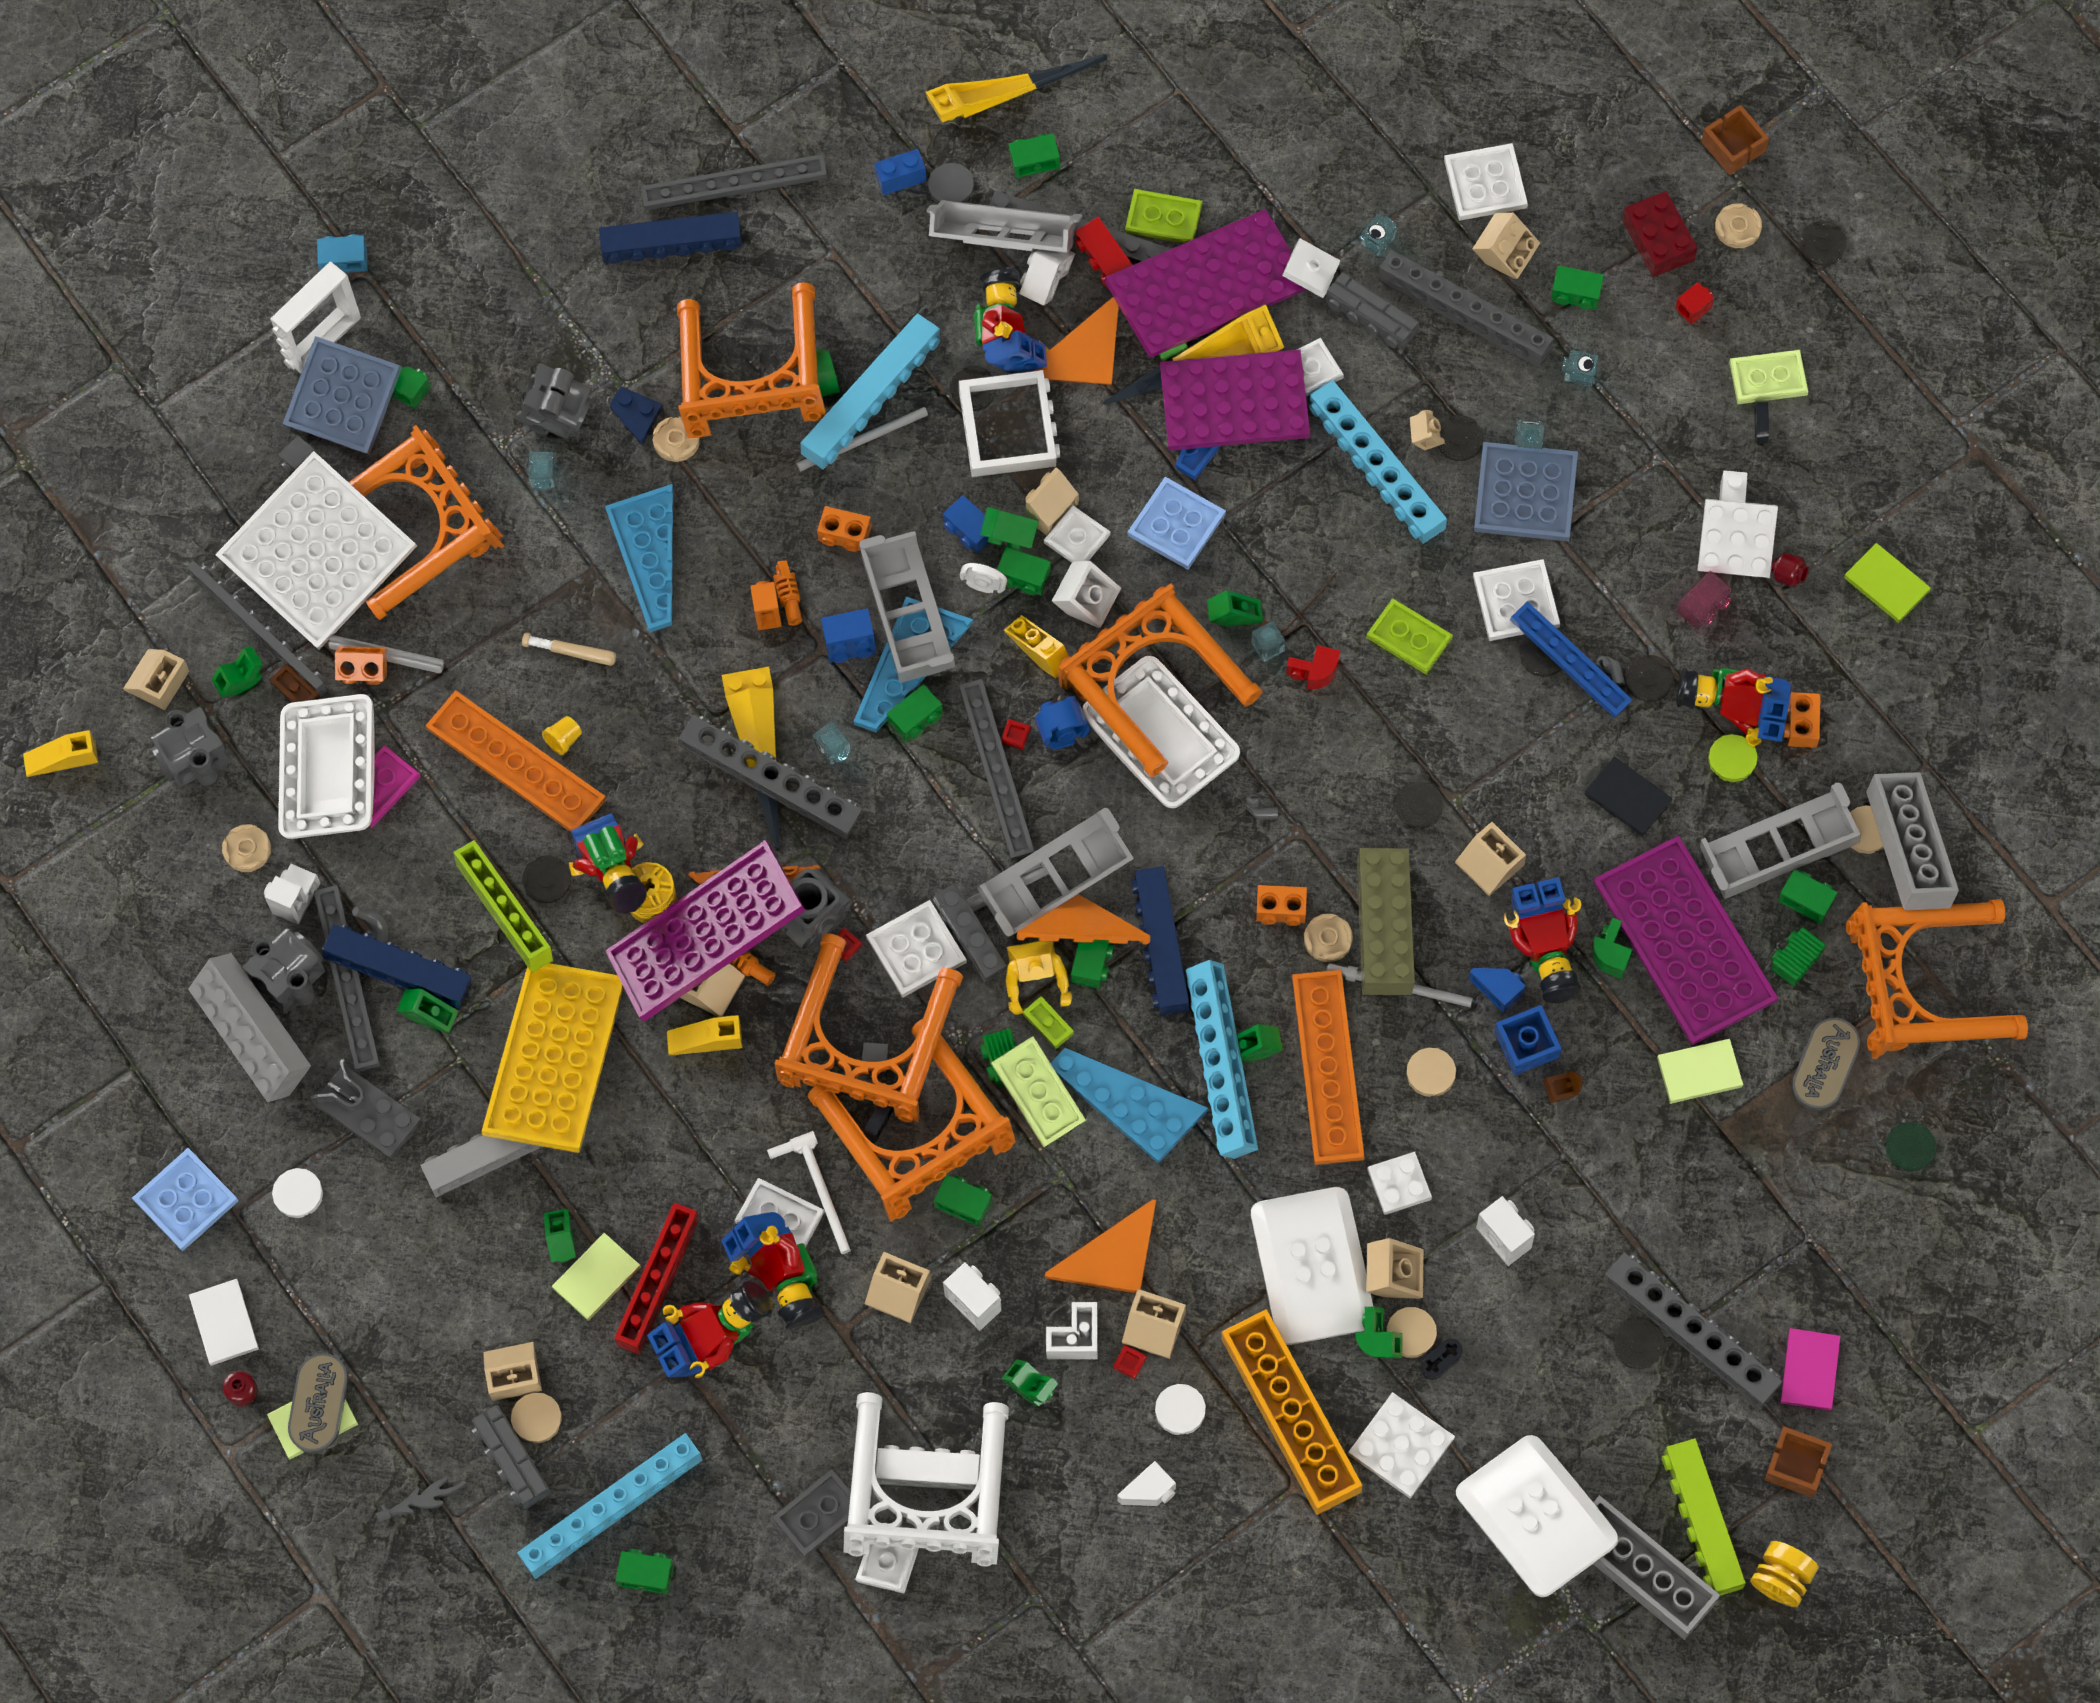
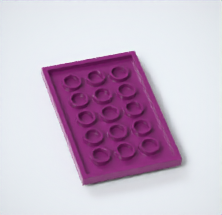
(1234, 400)

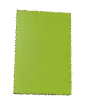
(1163, 216)
(1887, 583)
(1409, 636)

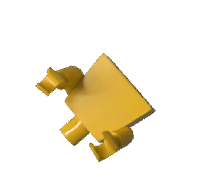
(1035, 962)

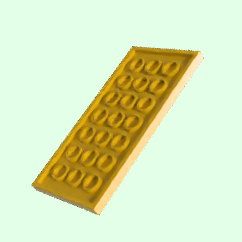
(553, 1057)

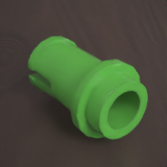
(1173, 352)

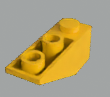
(1037, 644)
(61, 754)
(706, 1036)

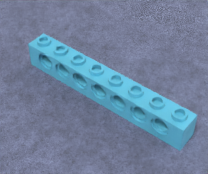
(1332, 397)
(1225, 1077)
(610, 1506)

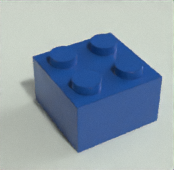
(848, 636)
(1527, 1040)

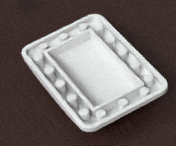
(1176, 726)
(326, 766)
(1312, 1264)
(1537, 1515)

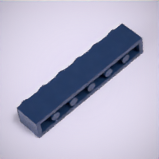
(670, 237)
(1163, 949)
(395, 965)

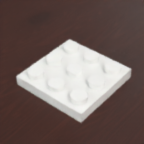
(1485, 181)
(1737, 538)
(1508, 589)
(915, 948)
(1401, 1445)

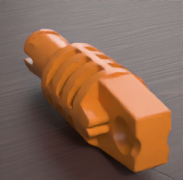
(788, 592)
(750, 966)

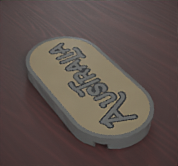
(1826, 1064)
(318, 1403)

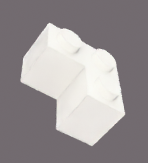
(1044, 274)
(291, 893)
(1078, 1340)

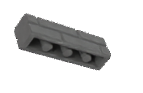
(1371, 311)
(969, 933)
(510, 1456)

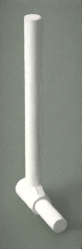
(804, 1145)

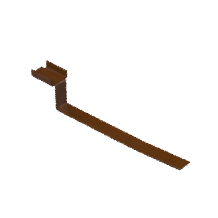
(1265, 622)

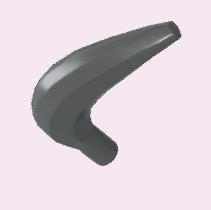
(376, 922)

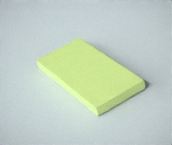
(1038, 1091)

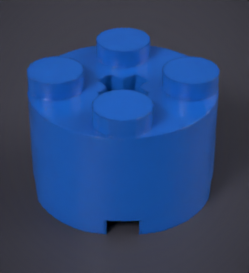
(1061, 723)

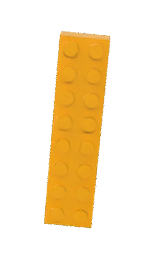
(1291, 1412)

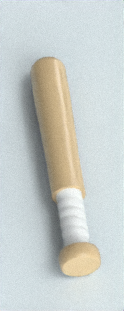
(579, 651)

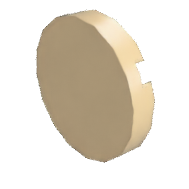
(1738, 225)
(672, 441)
(1870, 838)
(246, 848)
(1328, 938)
(1431, 1072)
(1417, 1330)
(536, 1418)

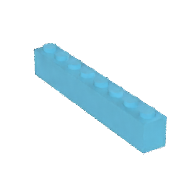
(870, 391)

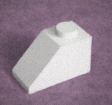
(1148, 1488)

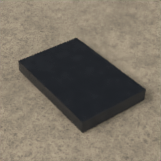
(1628, 796)

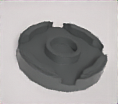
(951, 183)

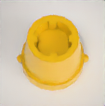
(562, 735)

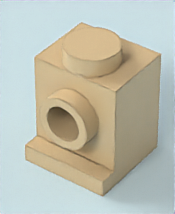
(1425, 430)

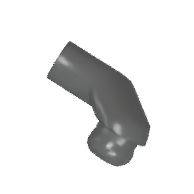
(1612, 668)

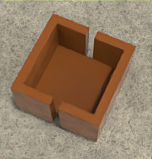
(1737, 142)
(1798, 1462)

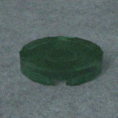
(1910, 1146)

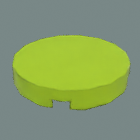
(1732, 758)

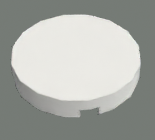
(983, 578)
(297, 1193)
(1180, 1409)

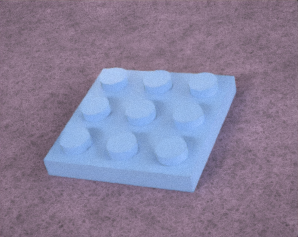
(1176, 523)
(185, 1199)

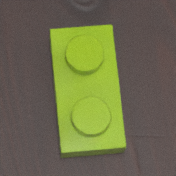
(1048, 1022)

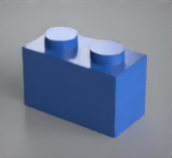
(900, 172)
(966, 522)

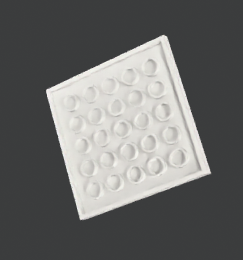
(316, 550)

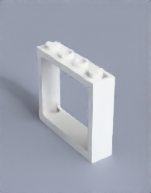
(332, 328)
(1010, 464)

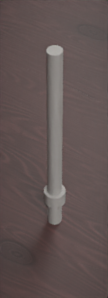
(873, 434)
(1352, 974)

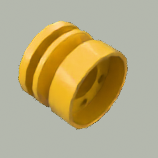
(660, 896)
(1784, 1574)

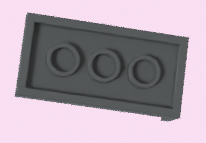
(366, 1111)

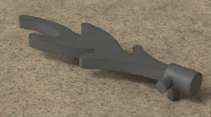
(423, 1501)

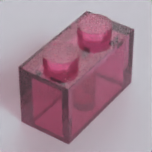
(1704, 600)

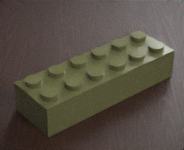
(1385, 921)

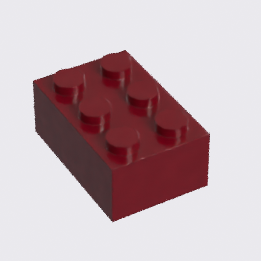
(1659, 234)

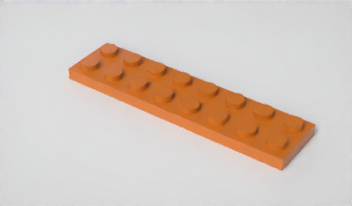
(515, 762)
(1328, 1067)

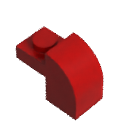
(1319, 672)

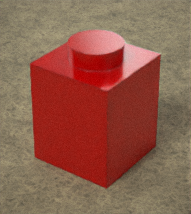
(1694, 302)

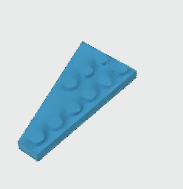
(646, 543)
(884, 688)
(1137, 1108)

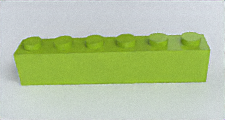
(503, 906)
(1703, 1516)

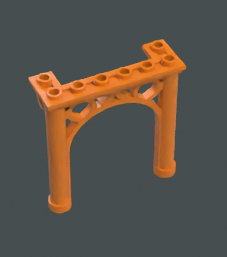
(750, 395)
(469, 539)
(1161, 606)
(1895, 1032)
(793, 1072)
(897, 1188)

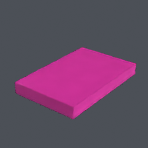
(391, 781)
(1810, 1369)

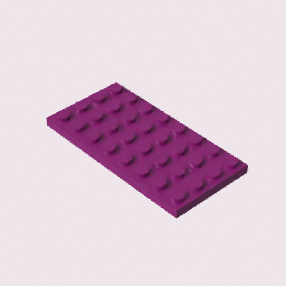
(1204, 283)
(705, 930)
(1685, 940)

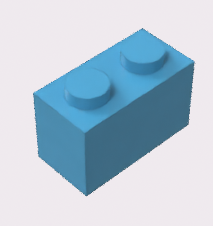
(345, 252)

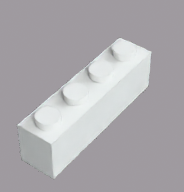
(927, 1468)

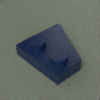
(635, 412)

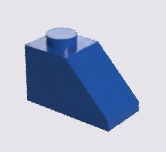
(1498, 985)

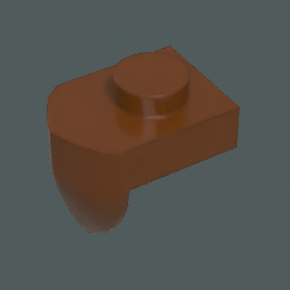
(1563, 1086)

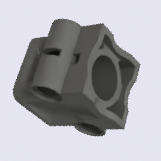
(554, 402)
(189, 749)
(810, 926)
(285, 969)

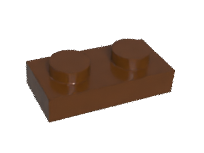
(293, 685)

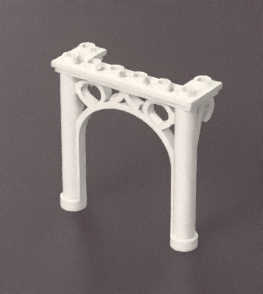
(982, 1544)

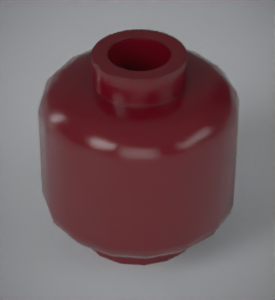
(1789, 569)
(240, 1388)

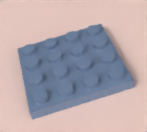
(342, 395)
(1526, 491)

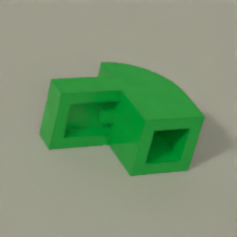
(826, 374)
(238, 676)
(1608, 955)
(1374, 1339)
(1029, 1382)

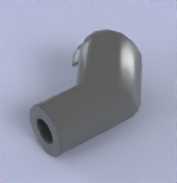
(1255, 807)

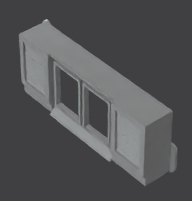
(962, 221)
(891, 564)
(1825, 821)
(1096, 847)

